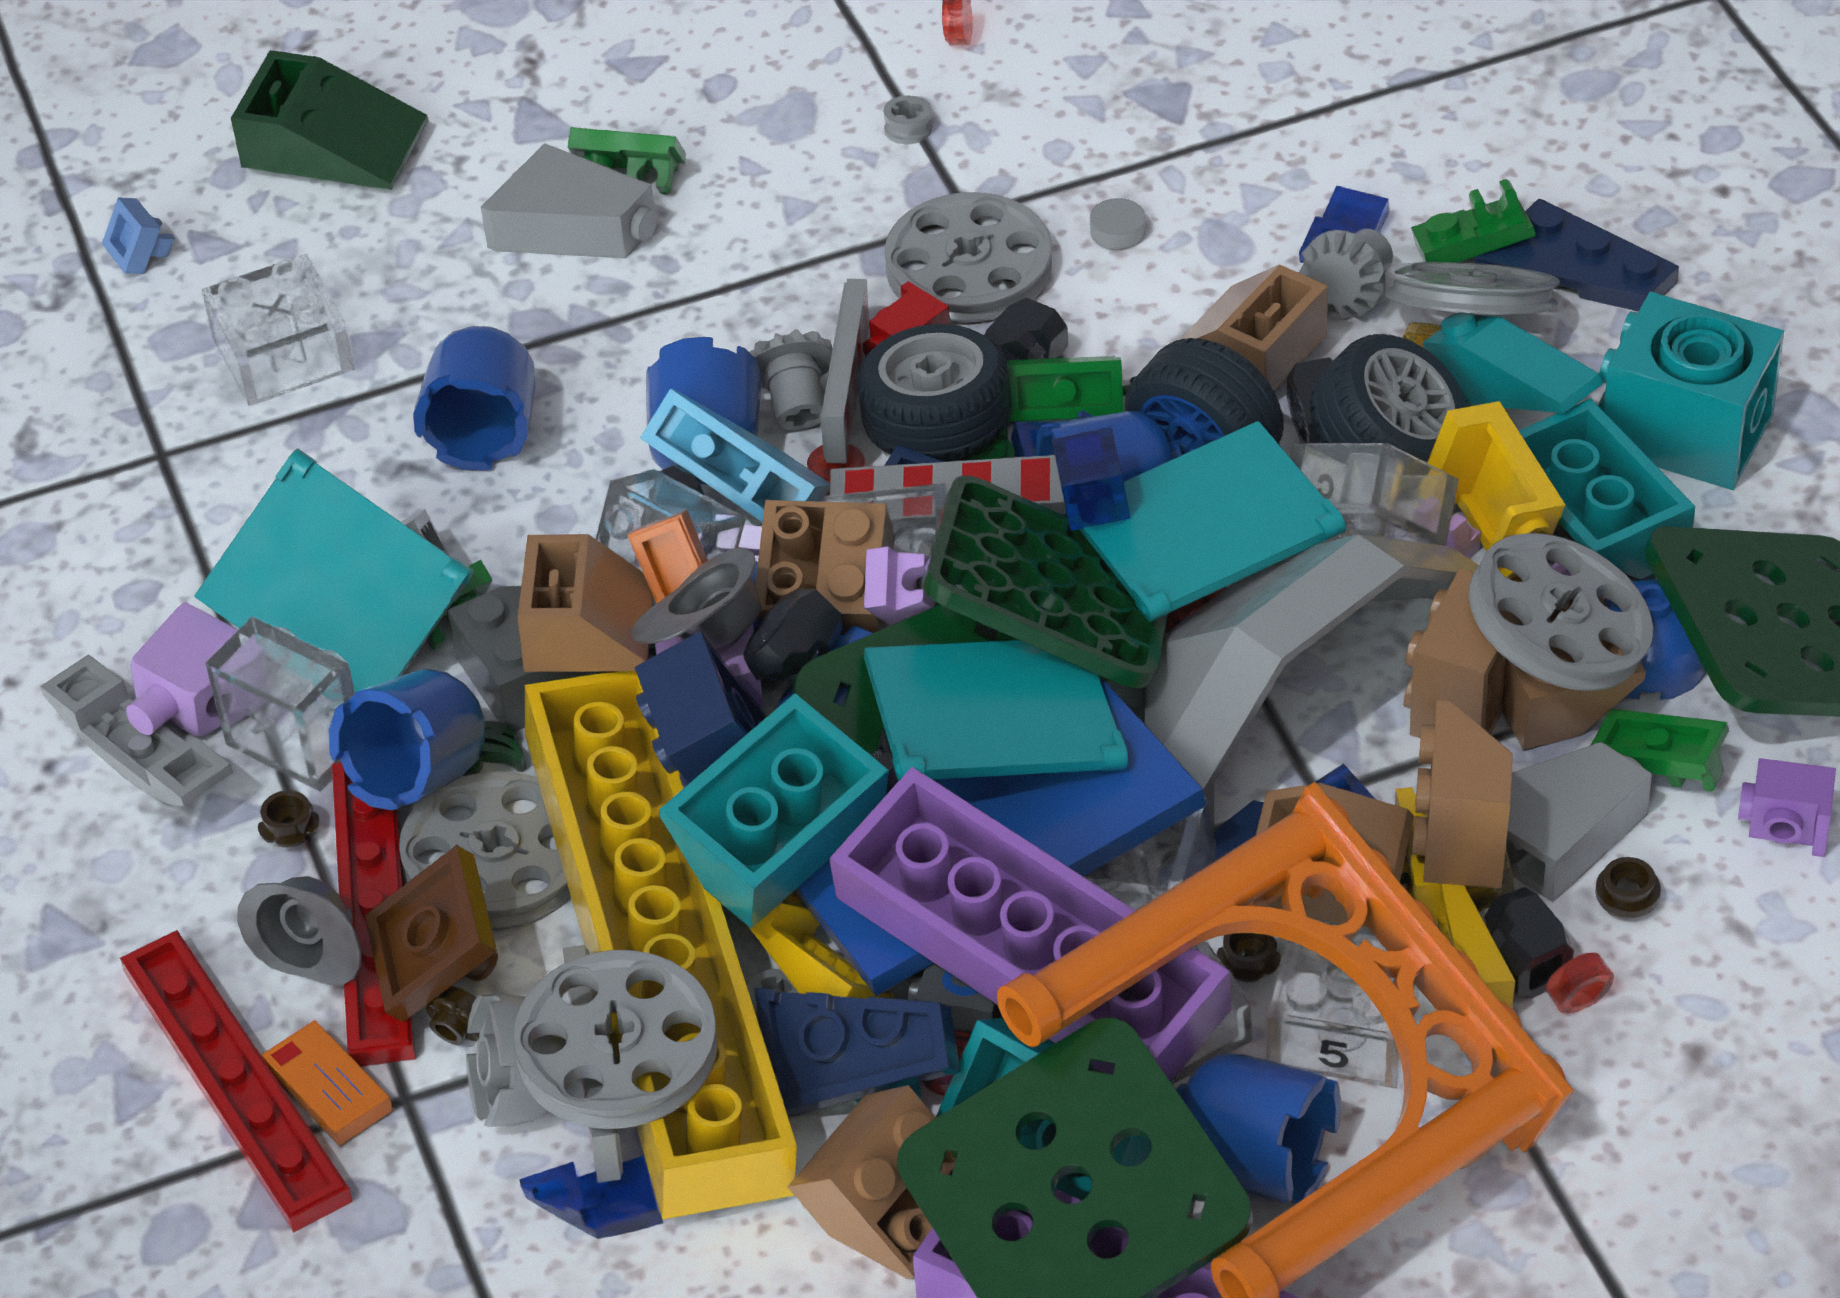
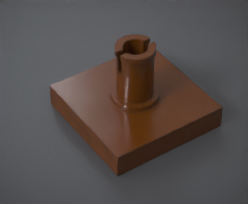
(431, 934)

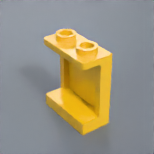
(1499, 477)

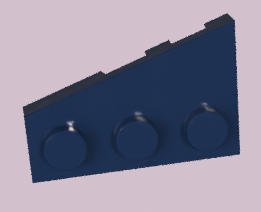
(1587, 259)
(850, 1047)

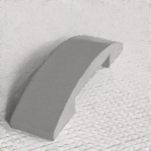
(159, 764)

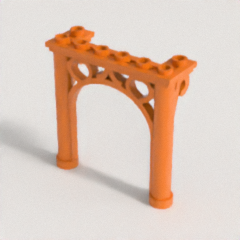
(1313, 849)

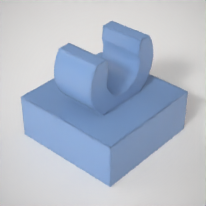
(135, 236)

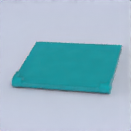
(1212, 521)
(335, 573)
(991, 711)

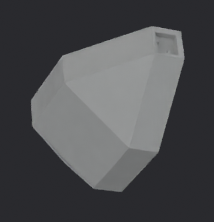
(1236, 645)

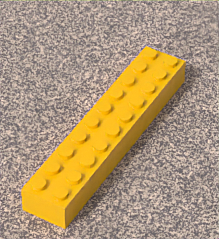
(642, 896)

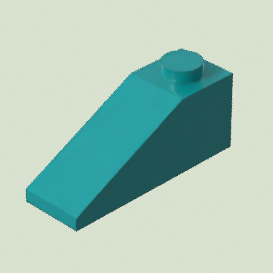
(1509, 365)

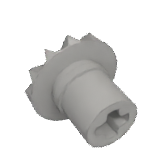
(1351, 267)
(792, 375)

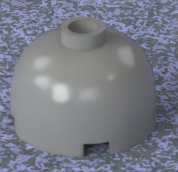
(493, 1070)

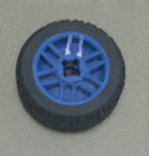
(1203, 393)

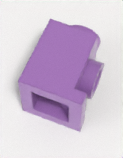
(1789, 803)

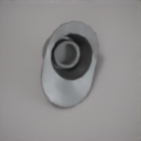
(713, 600)
(301, 930)

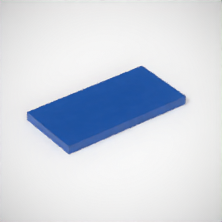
(1069, 815)

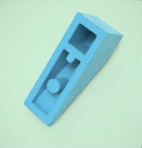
(729, 456)

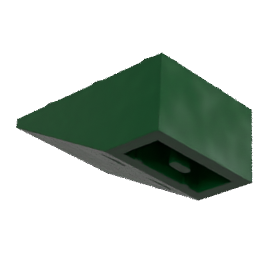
(323, 124)

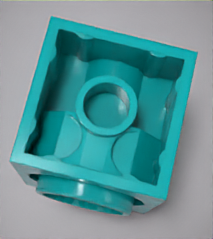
(1693, 387)

